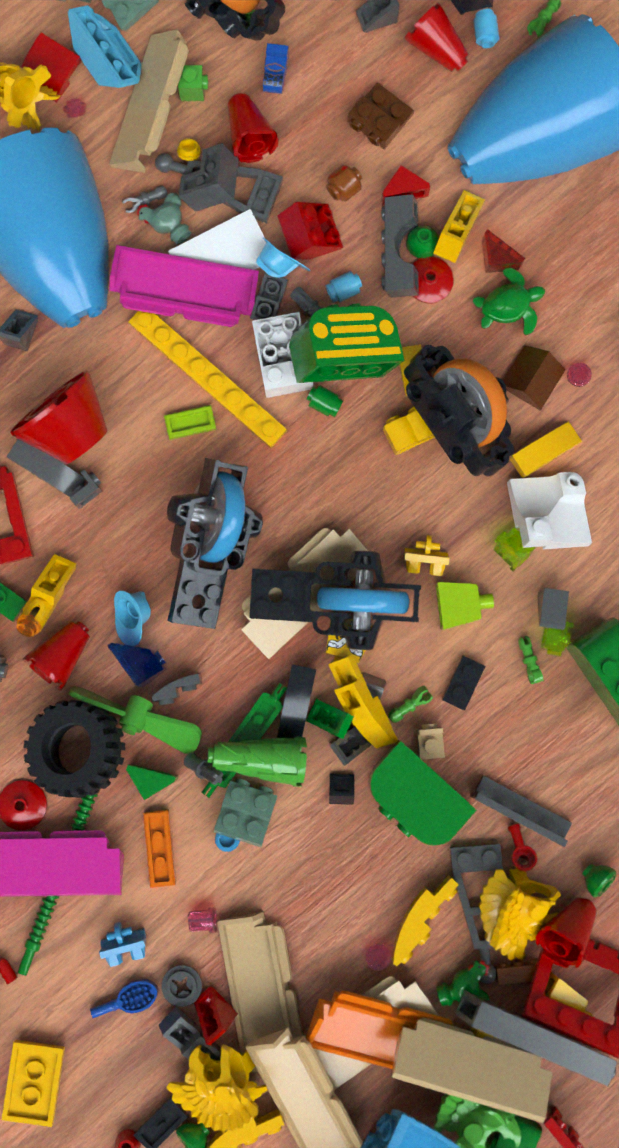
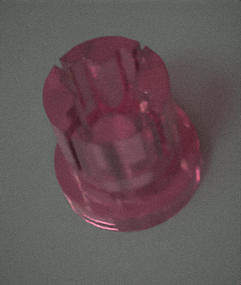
(203, 920)

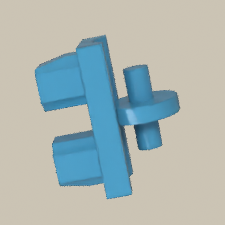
(123, 941)

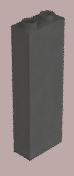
(535, 1038)

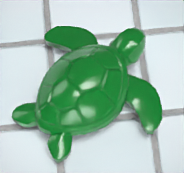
(510, 302)

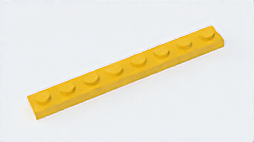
(208, 377)

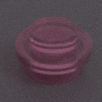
(75, 108)
(579, 374)
(378, 957)

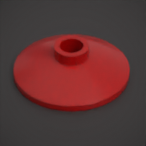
(433, 290)
(34, 805)

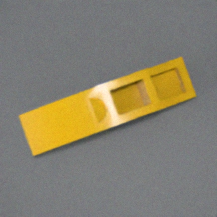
(357, 701)
(413, 927)
(249, 1133)

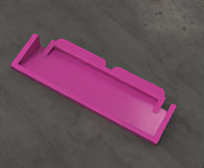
(182, 286)
(59, 865)

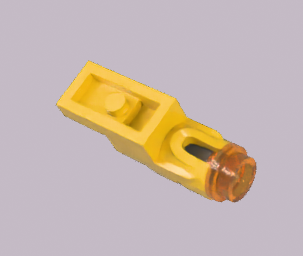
(45, 595)

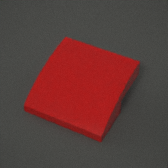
(57, 59)

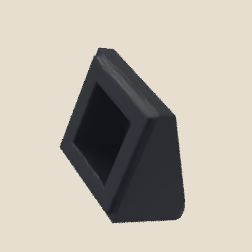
(341, 789)

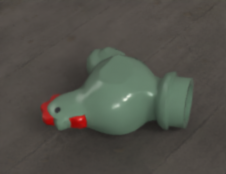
(166, 218)

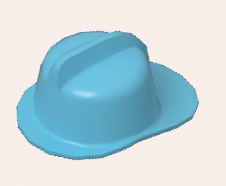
(276, 262)
(130, 614)

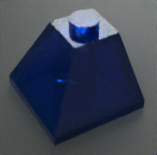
(139, 663)

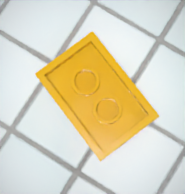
(33, 1083)

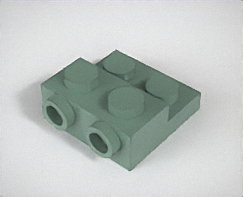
(128, 11)
(246, 812)

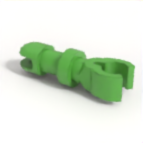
(544, 17)
(533, 670)
(397, 714)

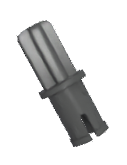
(304, 301)
(203, 769)

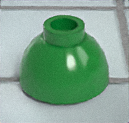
(422, 241)
(598, 879)
(193, 1135)

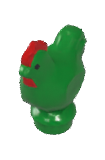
(463, 980)

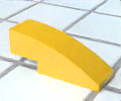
(545, 449)

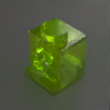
(511, 550)
(556, 639)

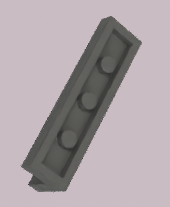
(522, 810)

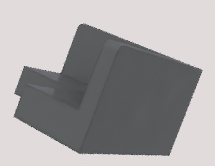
(214, 180)

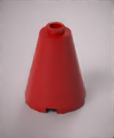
(438, 39)
(249, 130)
(59, 654)
(568, 934)

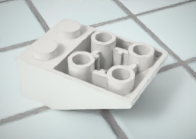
(274, 355)

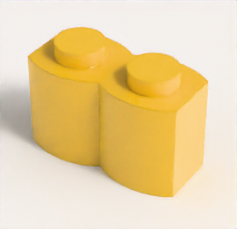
(407, 431)

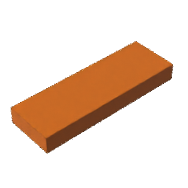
(159, 848)

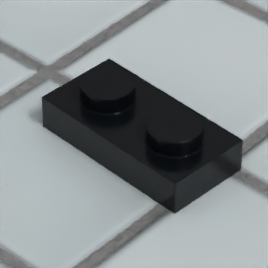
(463, 683)
(161, 1124)

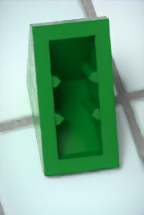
(149, 780)

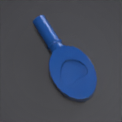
(131, 999)

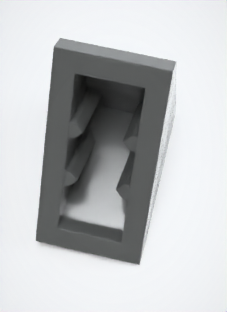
(378, 14)
(18, 330)
(552, 608)
(350, 747)

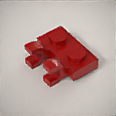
(556, 1126)

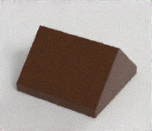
(533, 376)

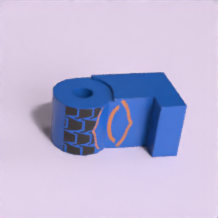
(275, 68)

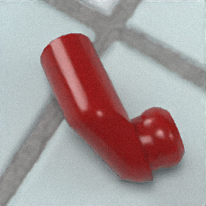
(7, 971)

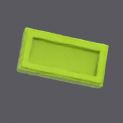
(190, 422)

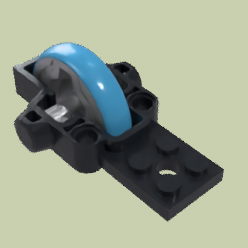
(213, 527)
(362, 600)

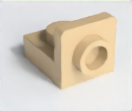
(430, 742)

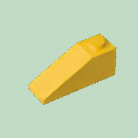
(459, 226)

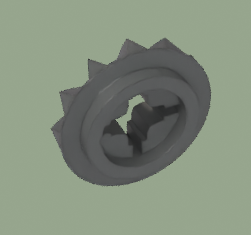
(184, 997)

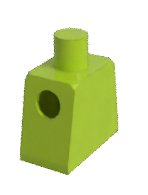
(460, 603)

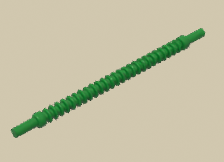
(33, 943)

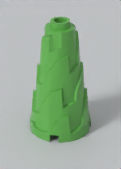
(266, 759)

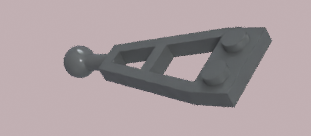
(263, 193)
(475, 859)

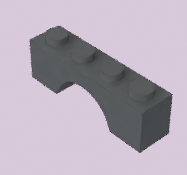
(400, 217)

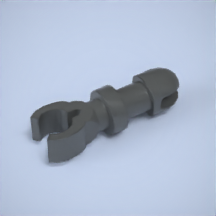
(144, 198)

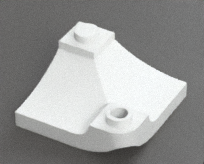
(550, 511)

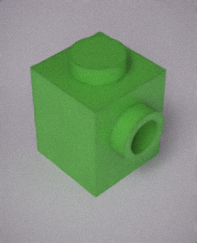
(192, 83)

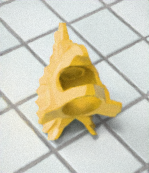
(21, 90)
(511, 912)
(219, 1090)

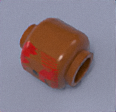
(344, 183)

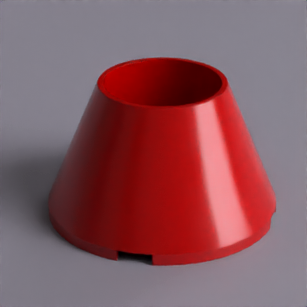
(65, 422)

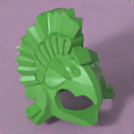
(474, 1122)

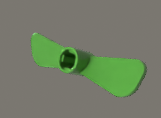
(138, 717)

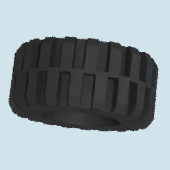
(45, 742)

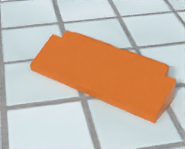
(362, 1027)

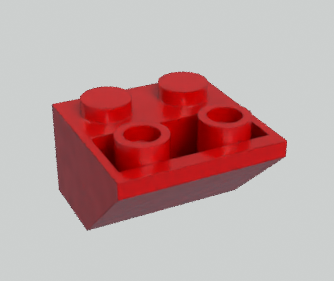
(309, 230)

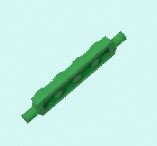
(253, 728)

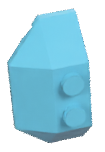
(103, 49)

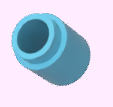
(486, 28)
(344, 287)

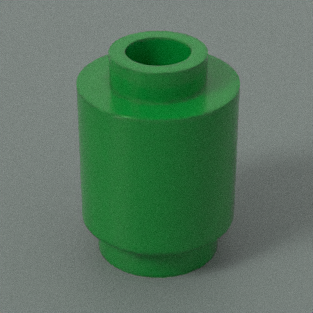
(324, 401)

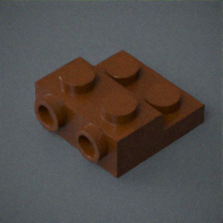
(379, 116)

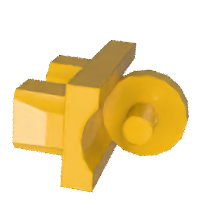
(435, 558)

